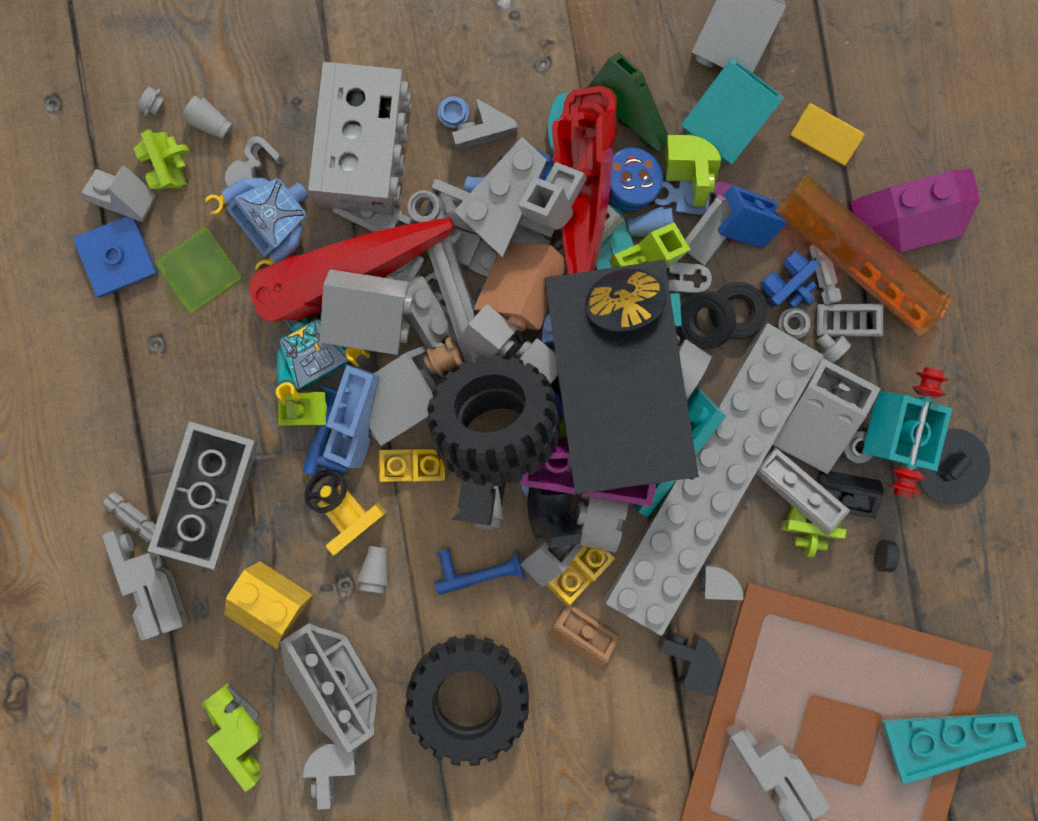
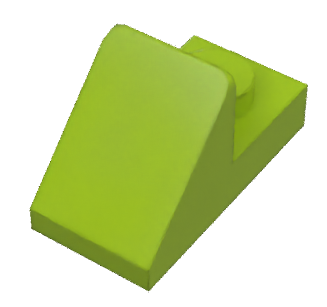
(308, 410)

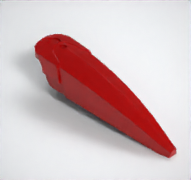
(585, 142)
(295, 285)

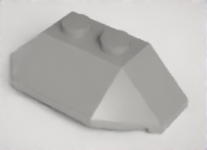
(331, 684)

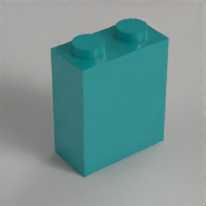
(732, 110)

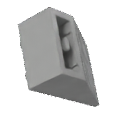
(826, 416)

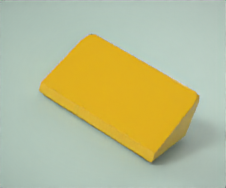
(827, 134)

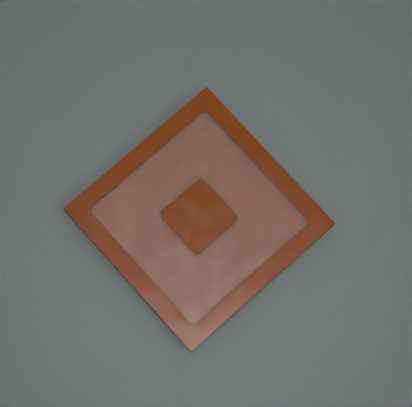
(822, 688)

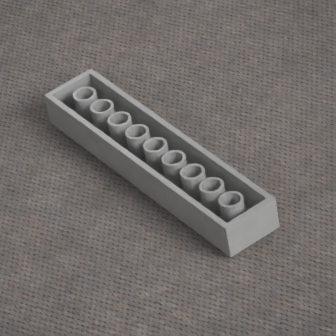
(697, 510)

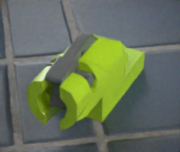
(236, 733)

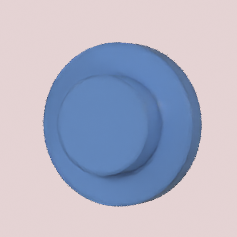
(453, 112)

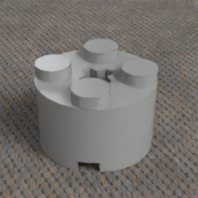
(600, 522)

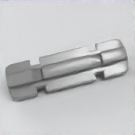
(826, 276)
(129, 515)

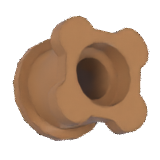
(443, 358)

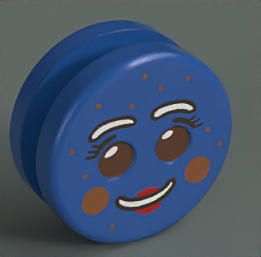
(634, 179)

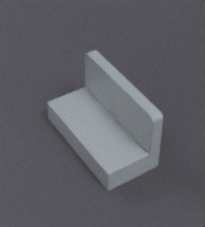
(704, 236)

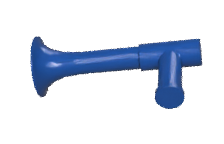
(315, 453)
(455, 582)

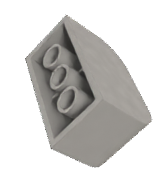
(203, 496)

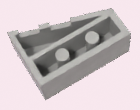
(494, 202)

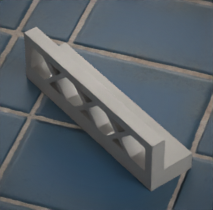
(528, 230)

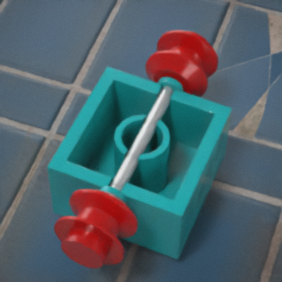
(910, 430)

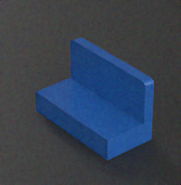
(752, 218)

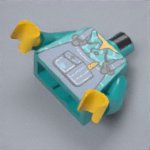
(306, 361)

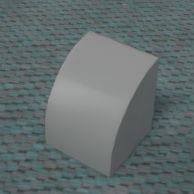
(719, 584)

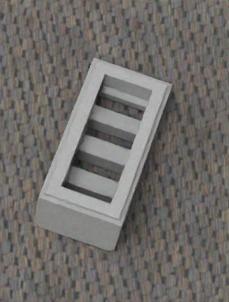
(876, 309)

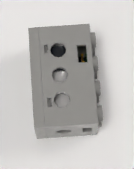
(359, 138)

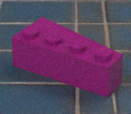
(557, 476)

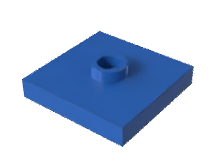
(115, 256)

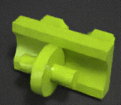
(165, 157)
(800, 524)

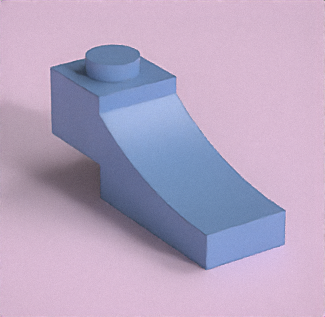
(351, 418)

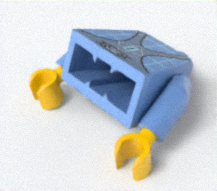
(266, 214)

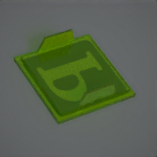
(198, 269)

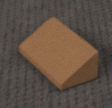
(584, 636)

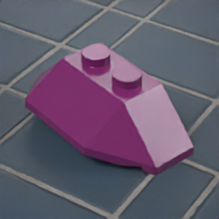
(920, 210)

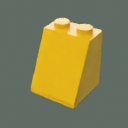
(265, 603)

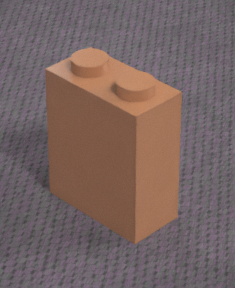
(518, 284)

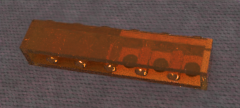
(864, 255)

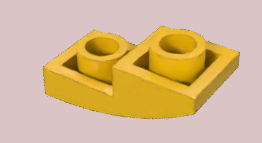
(410, 465)
(580, 572)

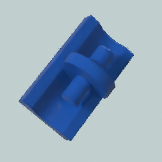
(800, 270)

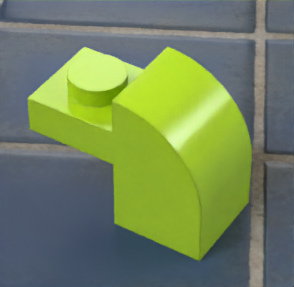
(694, 161)
(660, 244)

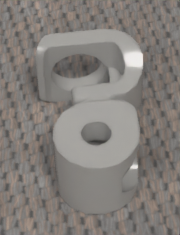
(248, 169)

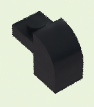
(551, 519)
(701, 664)

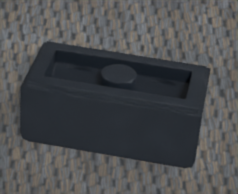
(857, 493)

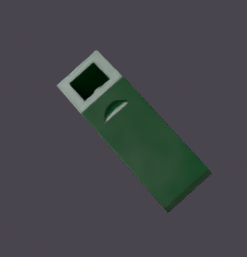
(634, 100)

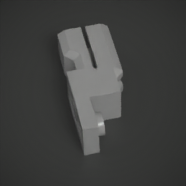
(150, 582)
(771, 765)

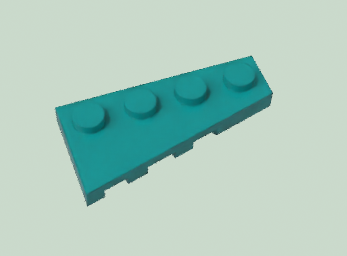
(704, 420)
(949, 742)

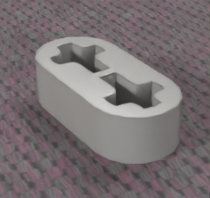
(688, 269)

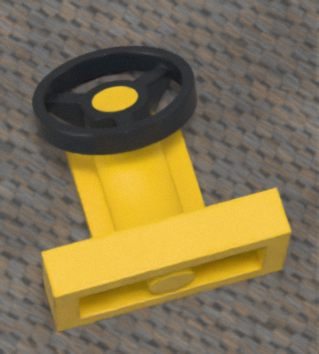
(341, 509)

